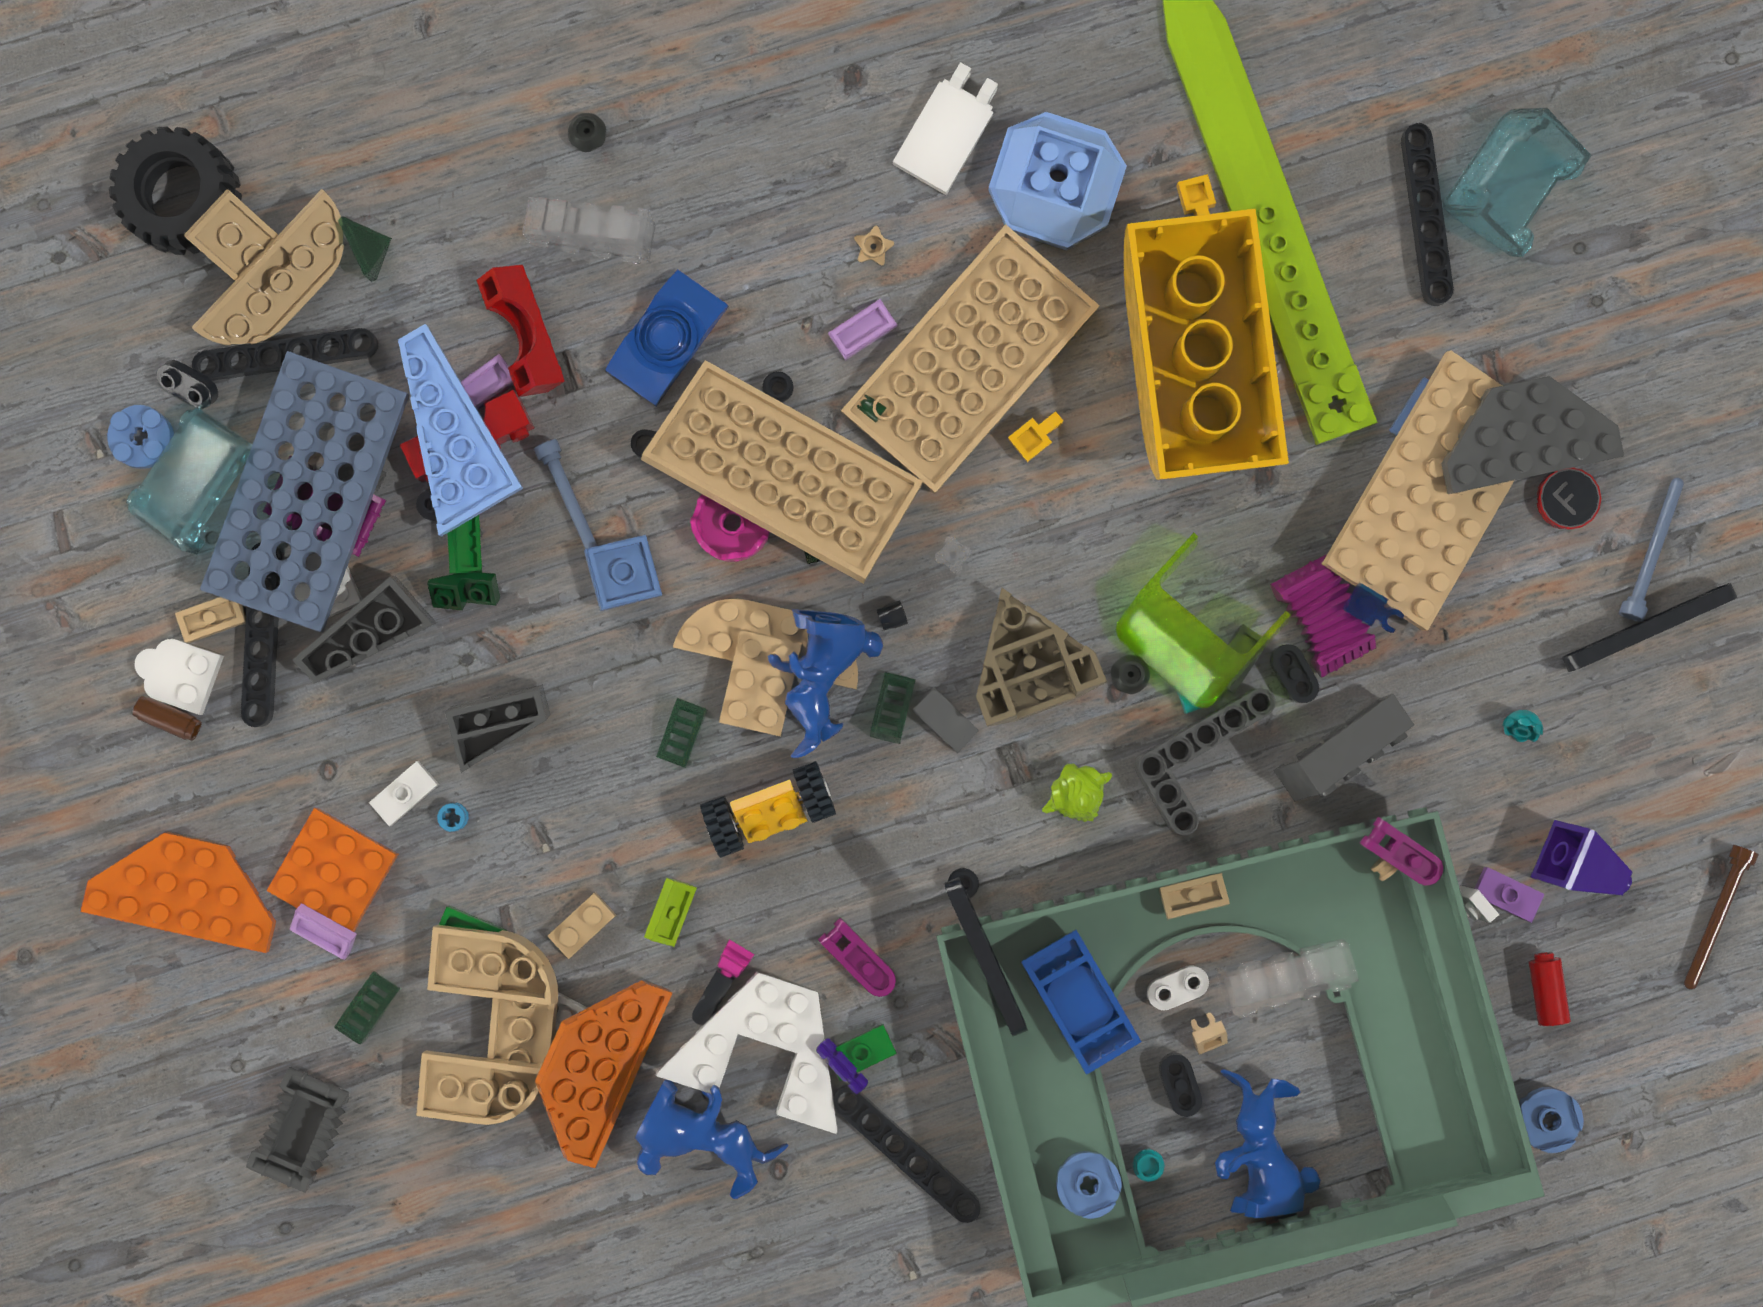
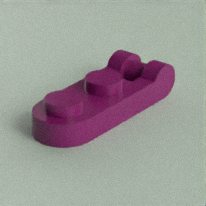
(1404, 853)
(859, 959)

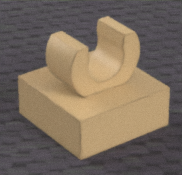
(1208, 1037)

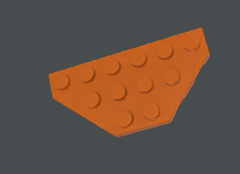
(185, 890)
(595, 1066)

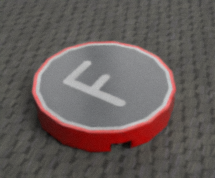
(1568, 498)

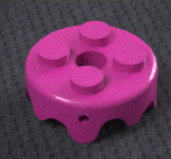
(720, 543)

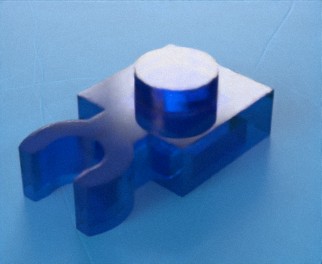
(1369, 606)

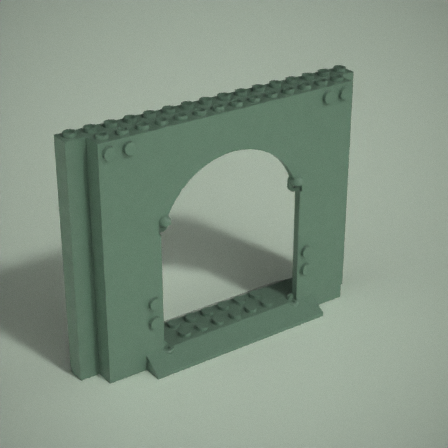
(1414, 1017)

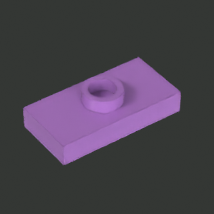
(1509, 894)

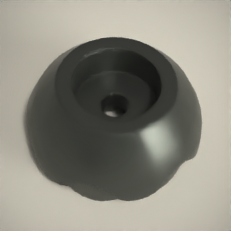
(589, 141)
(1120, 677)

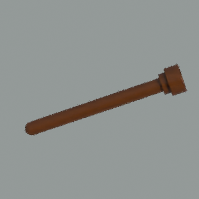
(1741, 860)

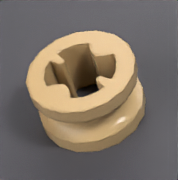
(1383, 868)

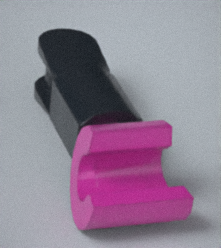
(732, 962)

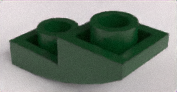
(458, 589)

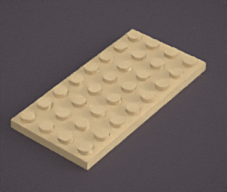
(971, 358)
(782, 471)
(1406, 529)

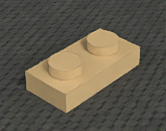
(209, 618)
(1194, 896)
(581, 925)

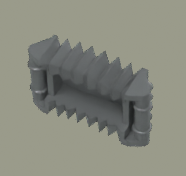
(301, 1130)

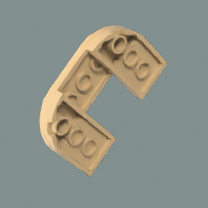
(520, 1025)

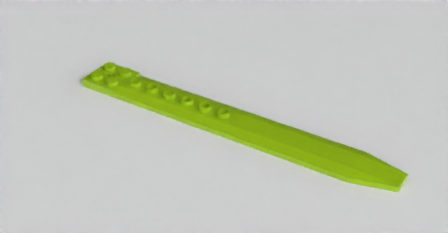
(1252, 180)

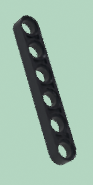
(1423, 214)
(255, 351)
(1649, 627)
(266, 666)
(985, 956)
(903, 1157)

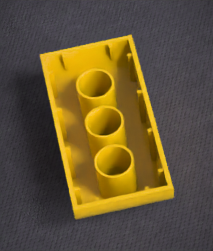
(1203, 345)

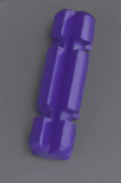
(842, 1066)

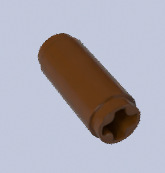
(167, 718)

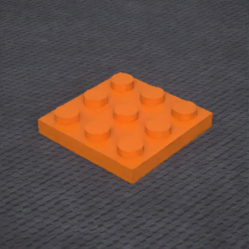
(332, 870)

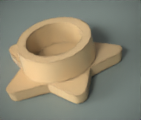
(867, 240)

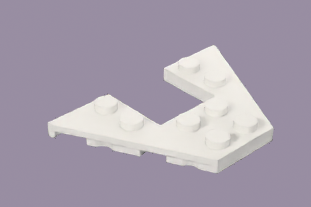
(775, 1015)

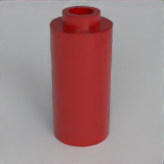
(1549, 990)

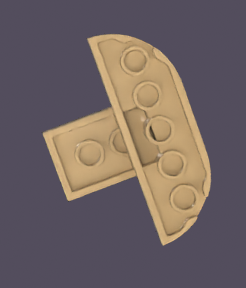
(270, 270)
(746, 635)

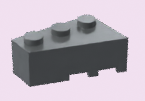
(492, 722)

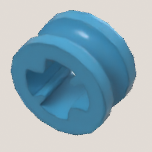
(446, 823)

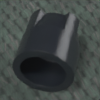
(892, 615)

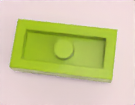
(670, 912)

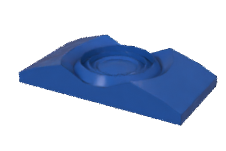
(666, 337)
(1081, 1001)

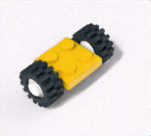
(768, 810)

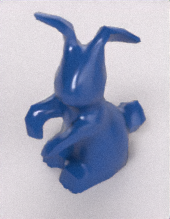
(831, 648)
(676, 1130)
(1274, 1179)

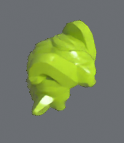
(1077, 792)

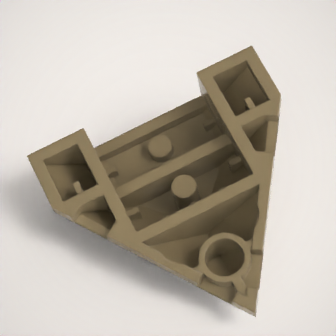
(1031, 665)

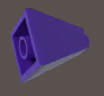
(1581, 861)

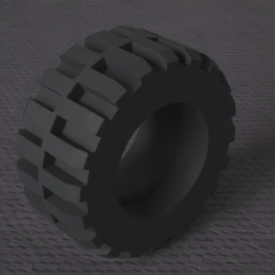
(143, 167)

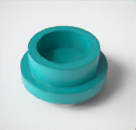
(1148, 1165)

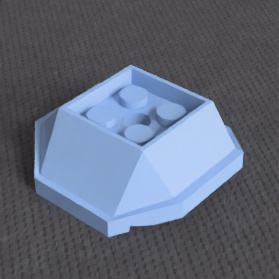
(1048, 209)

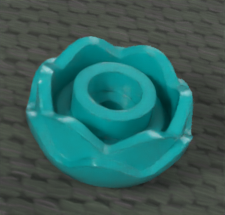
(1523, 726)

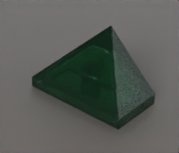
(367, 245)

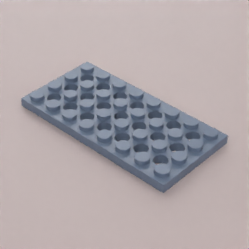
(254, 490)

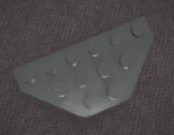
(1528, 433)

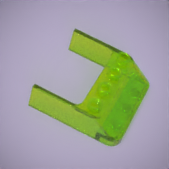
(1180, 644)

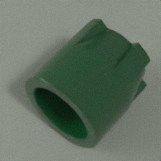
(867, 408)

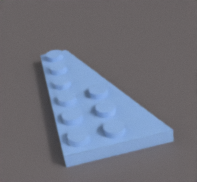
(456, 446)

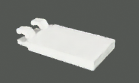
(946, 131)

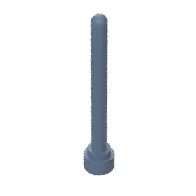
(550, 455)
(1634, 606)

